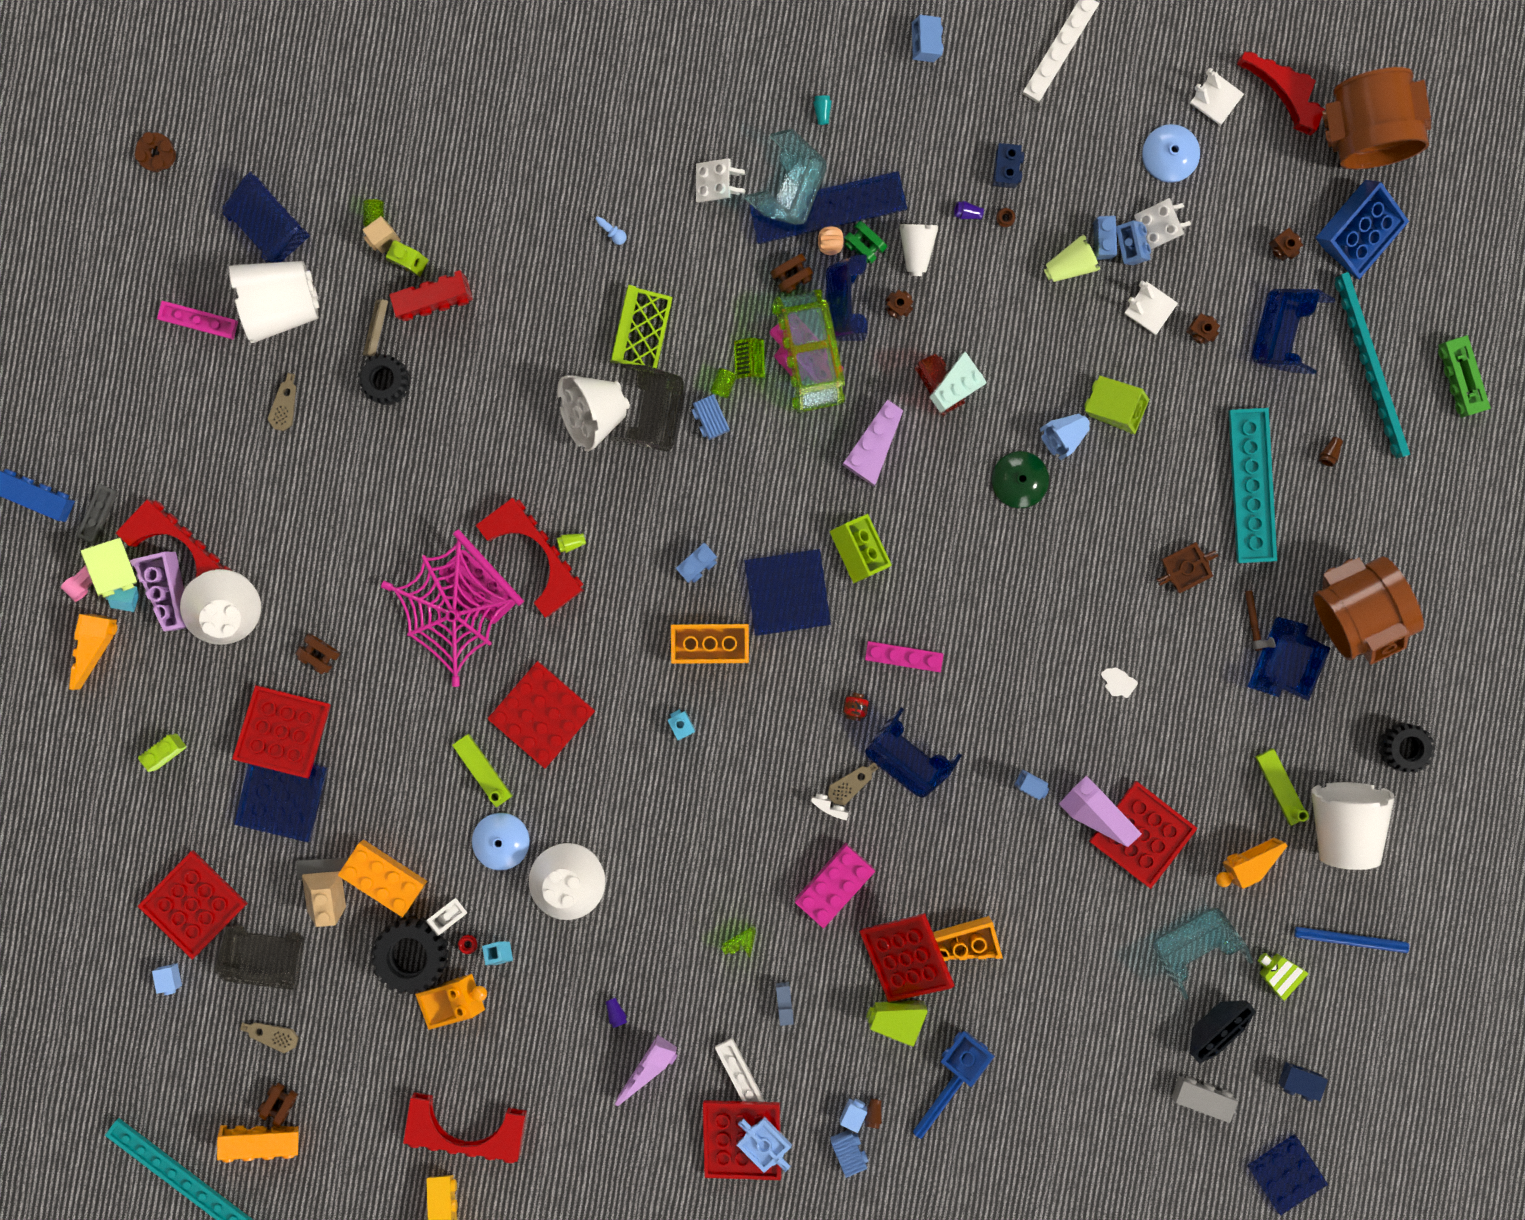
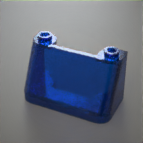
(264, 219)
(839, 298)

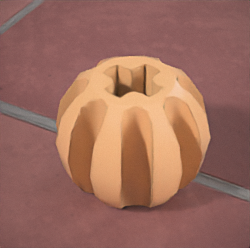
(830, 240)

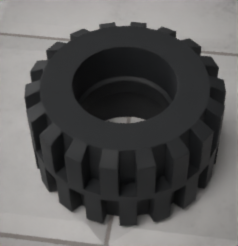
(369, 373)
(1421, 752)

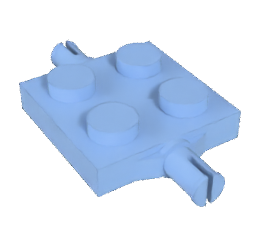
(764, 1144)

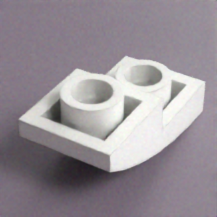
(824, 804)

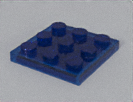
(1287, 1174)

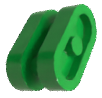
(853, 242)

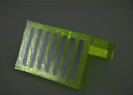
(749, 358)

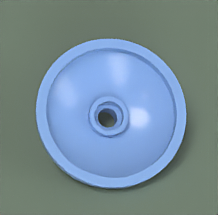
(1162, 161)
(510, 832)

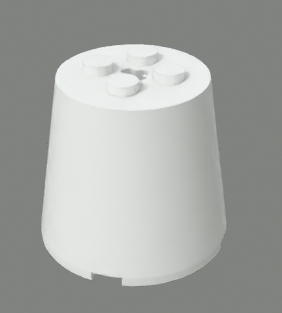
(273, 297)
(1351, 824)

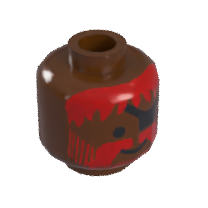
(855, 707)

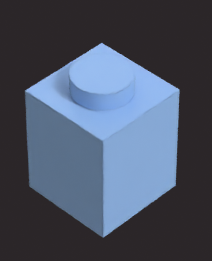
(167, 979)
(853, 1115)

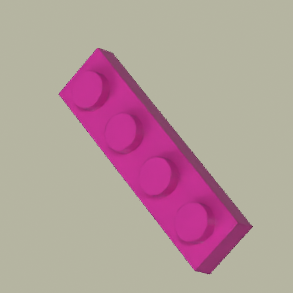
(197, 320)
(904, 656)

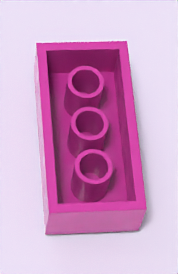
(834, 885)

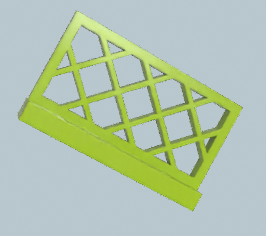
(625, 323)

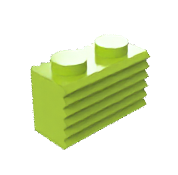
(162, 752)

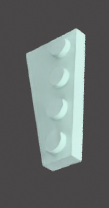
(958, 383)

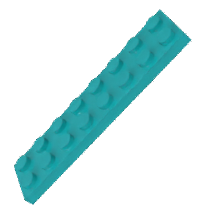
(1252, 485)

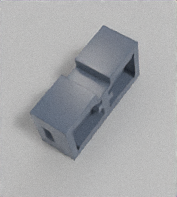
(784, 1003)

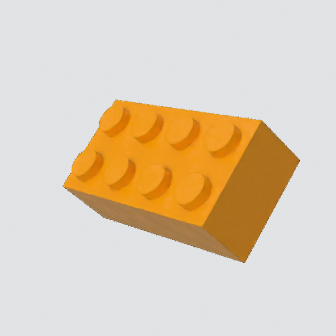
(710, 643)
(382, 878)

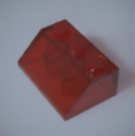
(932, 373)

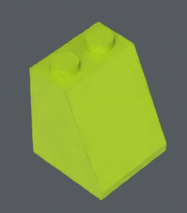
(1117, 404)
(898, 1019)

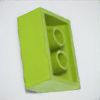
(860, 548)

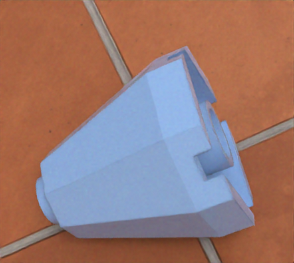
(1065, 434)

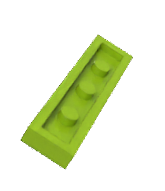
(482, 770)
(1282, 787)

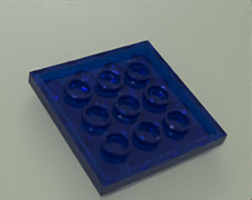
(787, 592)
(281, 802)

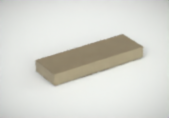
(375, 327)

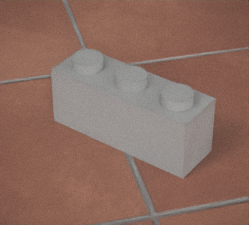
(1204, 1098)

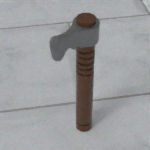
(1257, 643)

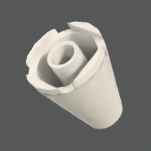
(917, 246)

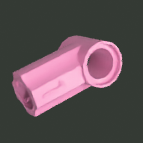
(77, 586)

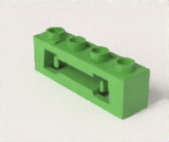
(1463, 376)

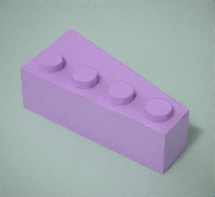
(163, 587)

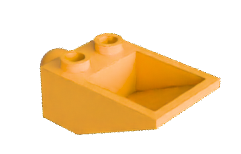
(1250, 865)
(451, 1001)

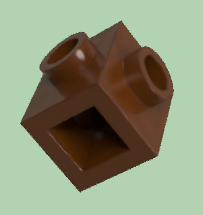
(1286, 245)
(895, 310)
(1203, 329)

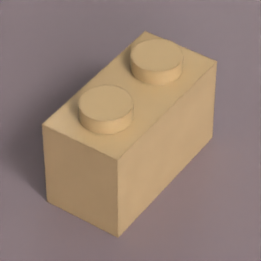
(380, 235)

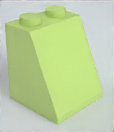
(109, 567)

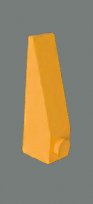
(93, 637)

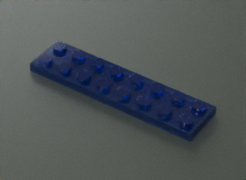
(838, 207)

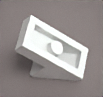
(446, 917)

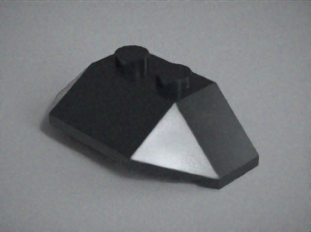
(1219, 1028)

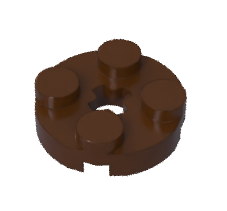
(159, 162)

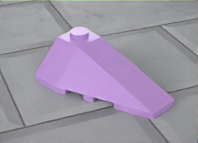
(1093, 808)
(654, 1061)

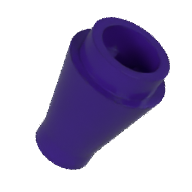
(965, 210)
(615, 1013)

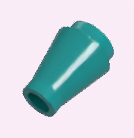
(822, 109)

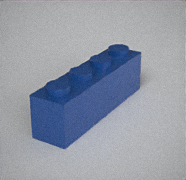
(35, 497)

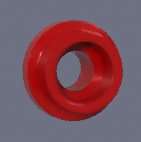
(463, 948)

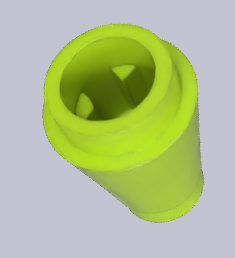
(570, 542)

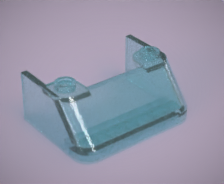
(800, 184)
(1194, 940)

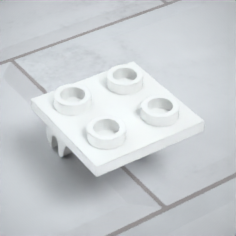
(1216, 97)
(713, 180)
(1161, 223)
(1150, 307)

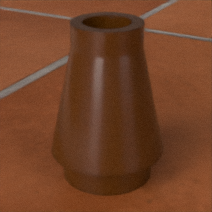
(1331, 452)
(874, 1115)

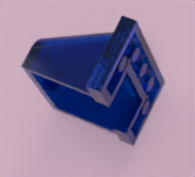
(1290, 665)

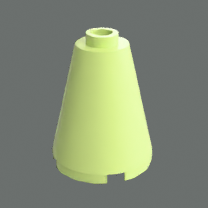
(1072, 261)

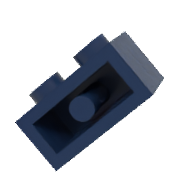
(1007, 165)
(1303, 1082)

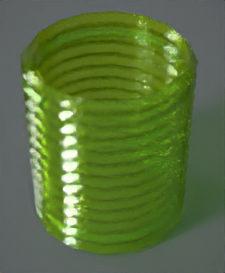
(372, 210)
(723, 383)

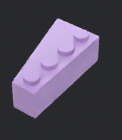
(871, 450)

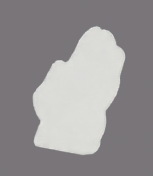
(1118, 682)

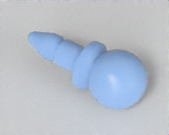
(617, 235)

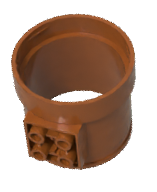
(1378, 118)
(1368, 609)

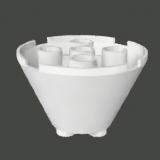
(590, 408)
(220, 607)
(567, 881)

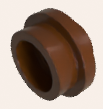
(1005, 211)

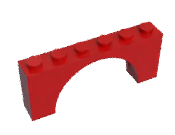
(512, 519)
(153, 520)
(425, 1131)

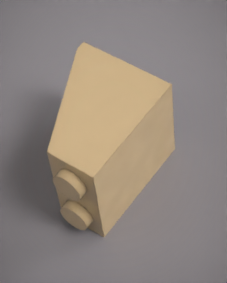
(324, 897)

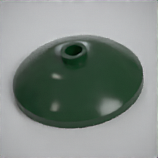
(1007, 483)

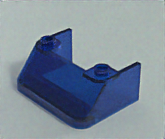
(1280, 325)
(906, 761)

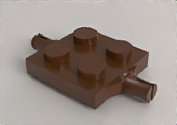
(1187, 567)

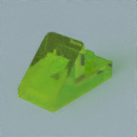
(745, 939)

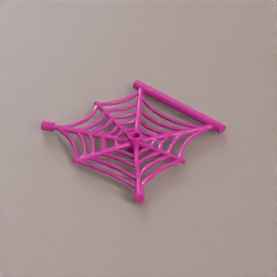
(514, 597)

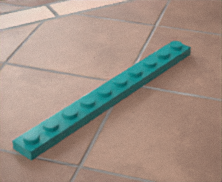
(1373, 369)
(173, 1173)

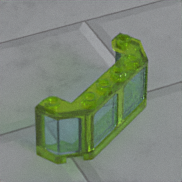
(810, 350)

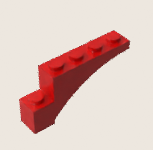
(1291, 88)

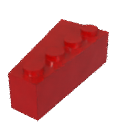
(431, 296)

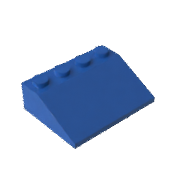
(1363, 228)

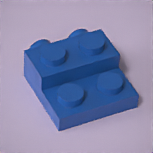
(967, 1058)

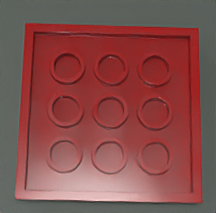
(541, 714)
(281, 732)
(1161, 837)
(192, 904)
(907, 958)
(723, 1133)

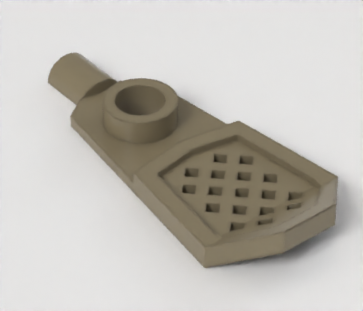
(283, 402)
(853, 783)
(269, 1033)

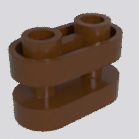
(788, 284)
(320, 664)
(267, 1108)

